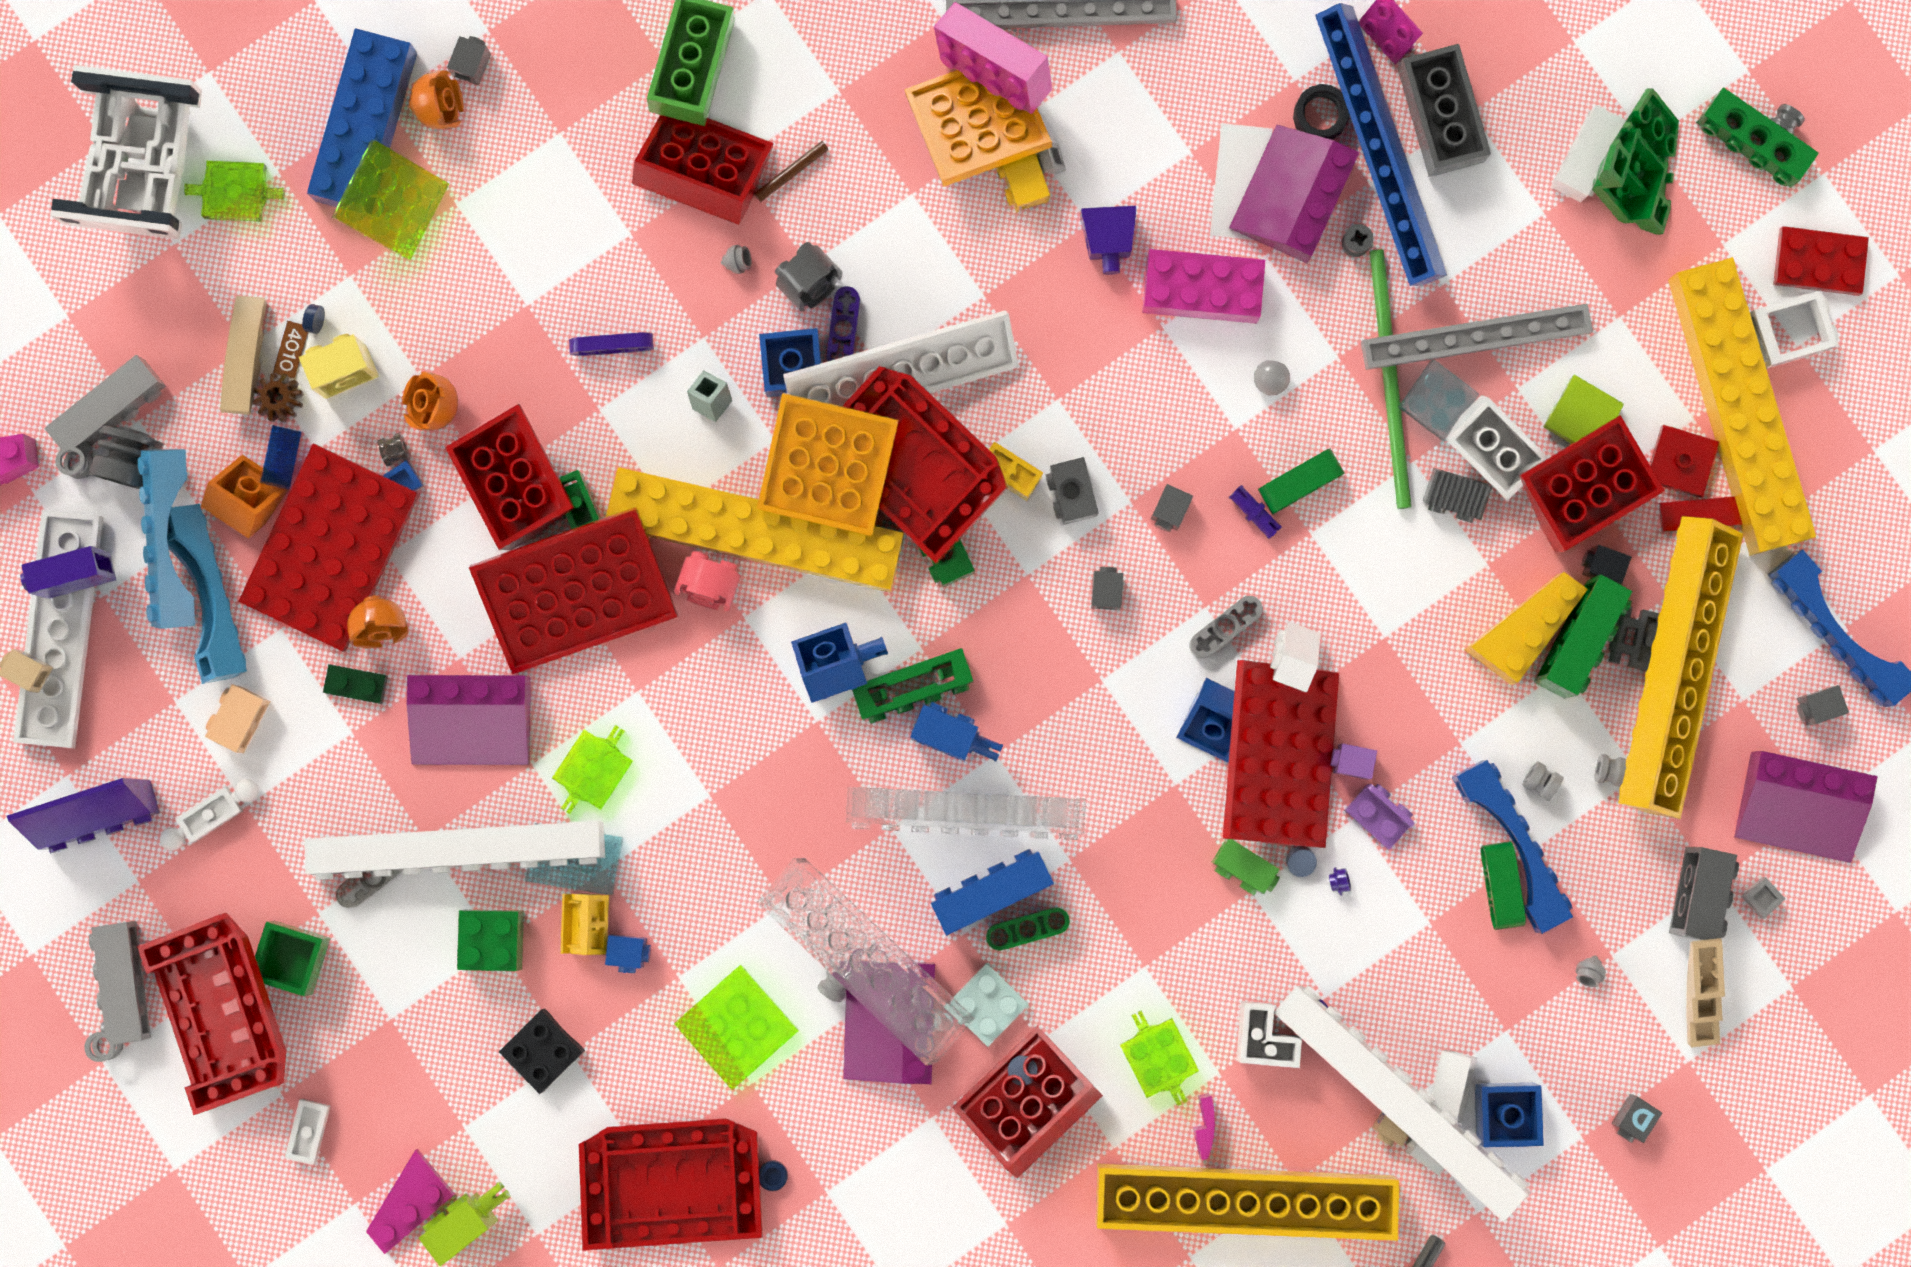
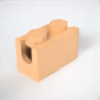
(236, 718)

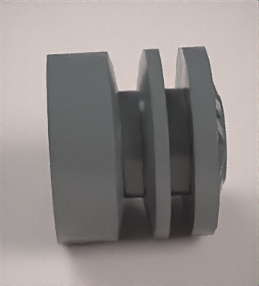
(123, 456)

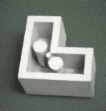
(1259, 1044)

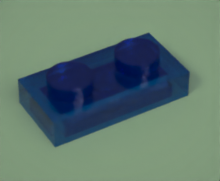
(280, 457)

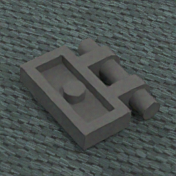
(1644, 636)

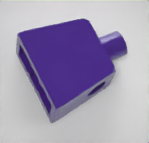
(1108, 234)

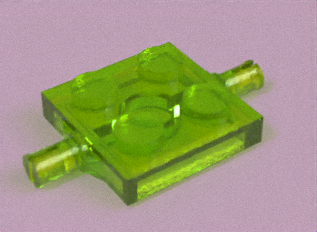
(234, 191)
(592, 769)
(1159, 1058)

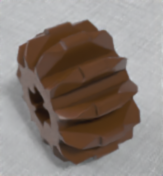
(278, 386)

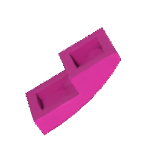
(1205, 1133)

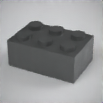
(1703, 893)

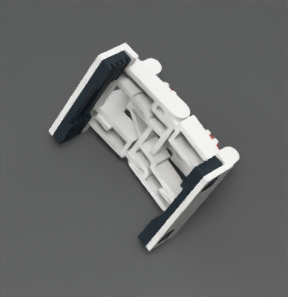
(150, 135)

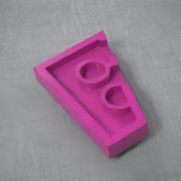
(409, 1203)

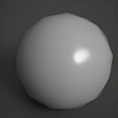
(1271, 377)

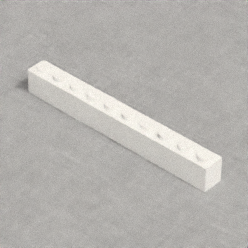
(454, 849)
(1403, 1103)

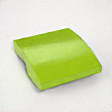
(1581, 410)

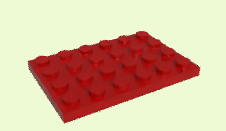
(328, 546)
(573, 590)
(1280, 758)

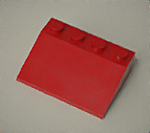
(702, 165)
(510, 478)
(1590, 484)
(1027, 1119)

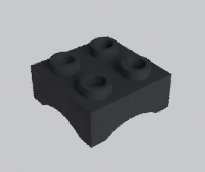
(541, 1051)

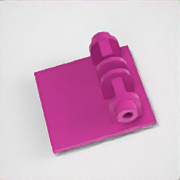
(1390, 29)

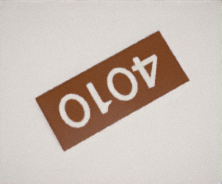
(290, 349)

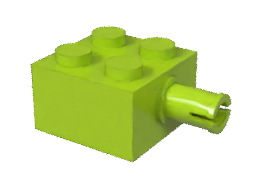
(464, 1223)

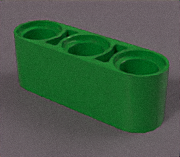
(1301, 481)
(1503, 885)
(1042, 931)

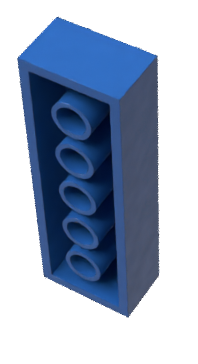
(362, 110)

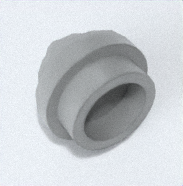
(737, 259)
(1590, 972)

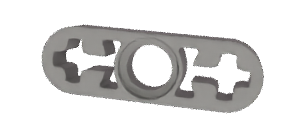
(1238, 607)

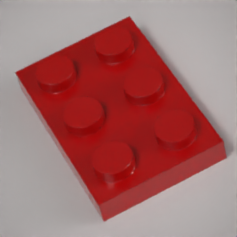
(1821, 261)

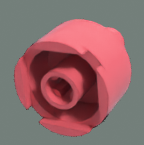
(708, 582)

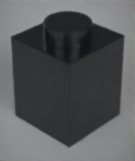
(1605, 562)

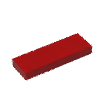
(1720, 509)

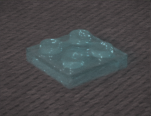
(1438, 399)

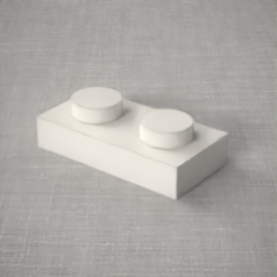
(307, 1131)

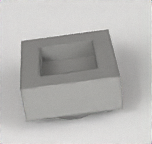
(1051, 160)
(1763, 897)

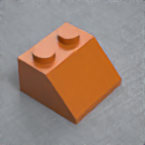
(239, 497)

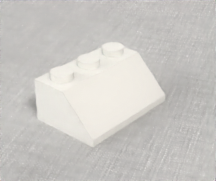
(1495, 446)

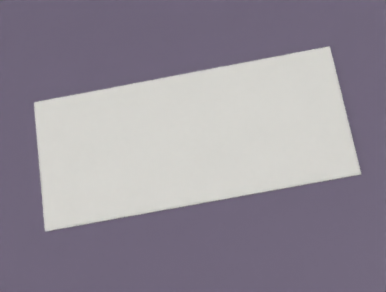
(1237, 160)

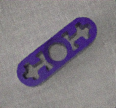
(854, 308)
(611, 344)

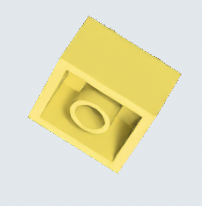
(338, 365)

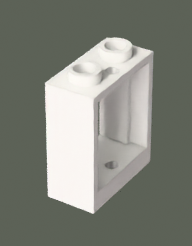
(1766, 338)
(1453, 1082)

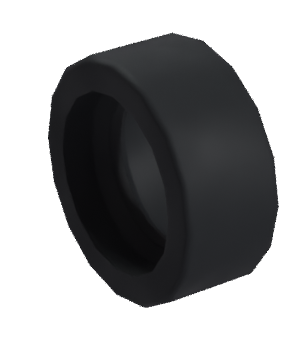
(1325, 91)

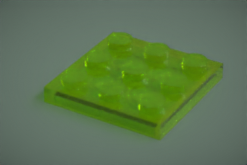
(390, 200)
(736, 1027)

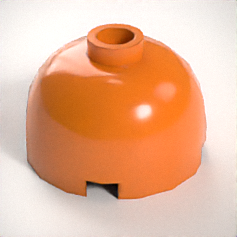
(437, 100)
(429, 401)
(376, 621)

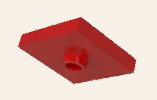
(1683, 460)

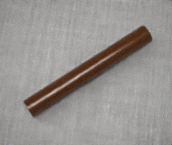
(791, 171)

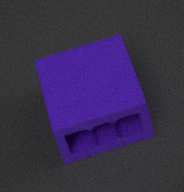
(68, 572)

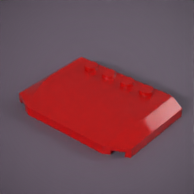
(937, 469)
(217, 1011)
(670, 1184)

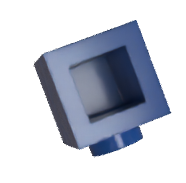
(627, 952)

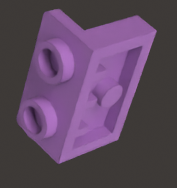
(1380, 815)

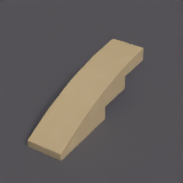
(242, 355)
(1705, 992)

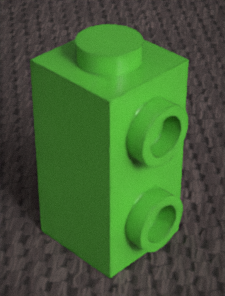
(1246, 866)

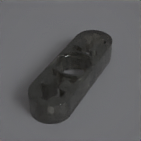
(361, 896)

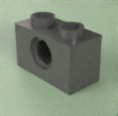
(1072, 473)

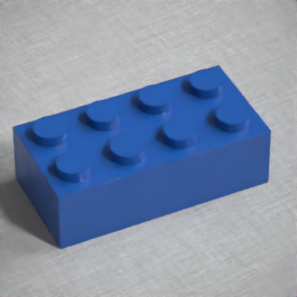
(992, 892)

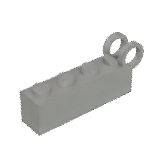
(105, 405)
(120, 989)

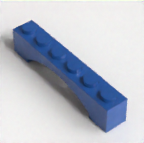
(1800, 583)
(1545, 904)

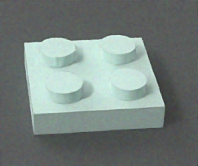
(991, 1003)

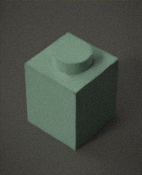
(709, 396)

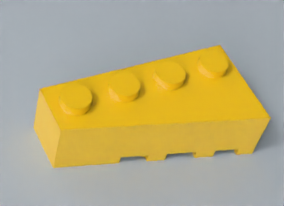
(1525, 631)

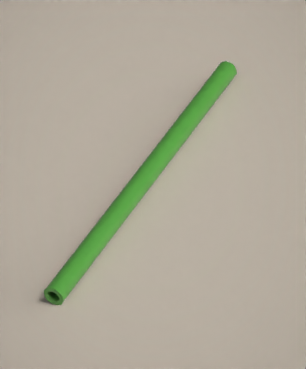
(1390, 382)

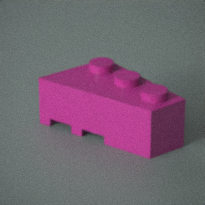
(17, 457)

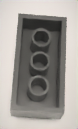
(1443, 110)

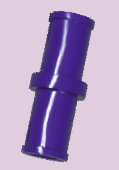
(1255, 512)

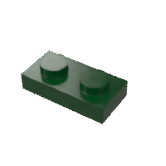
(355, 684)

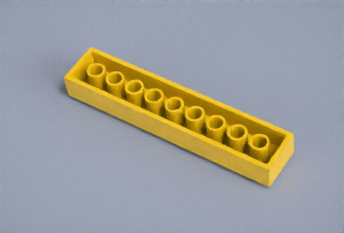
(1741, 406)
(736, 528)
(1680, 667)
(1247, 1202)

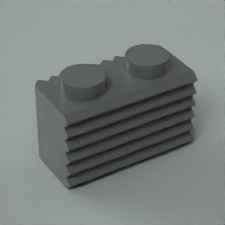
(1456, 494)

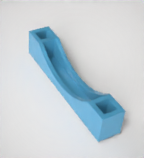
(163, 476)
(219, 649)

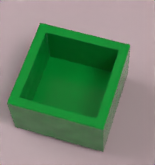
(490, 940)
(291, 957)

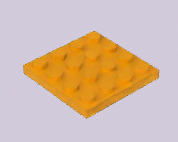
(972, 128)
(827, 464)

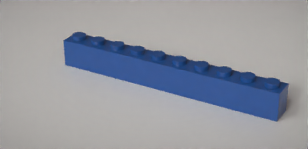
(1381, 145)

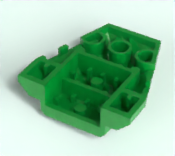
(1636, 165)

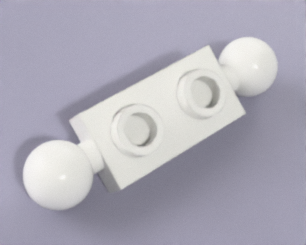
(209, 814)

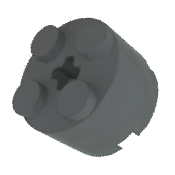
(807, 276)

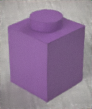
(1353, 761)

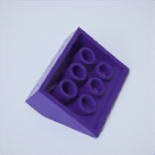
(87, 814)

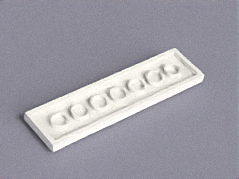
(933, 358)
(60, 637)

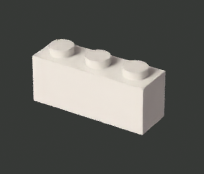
(1586, 153)
(1295, 656)

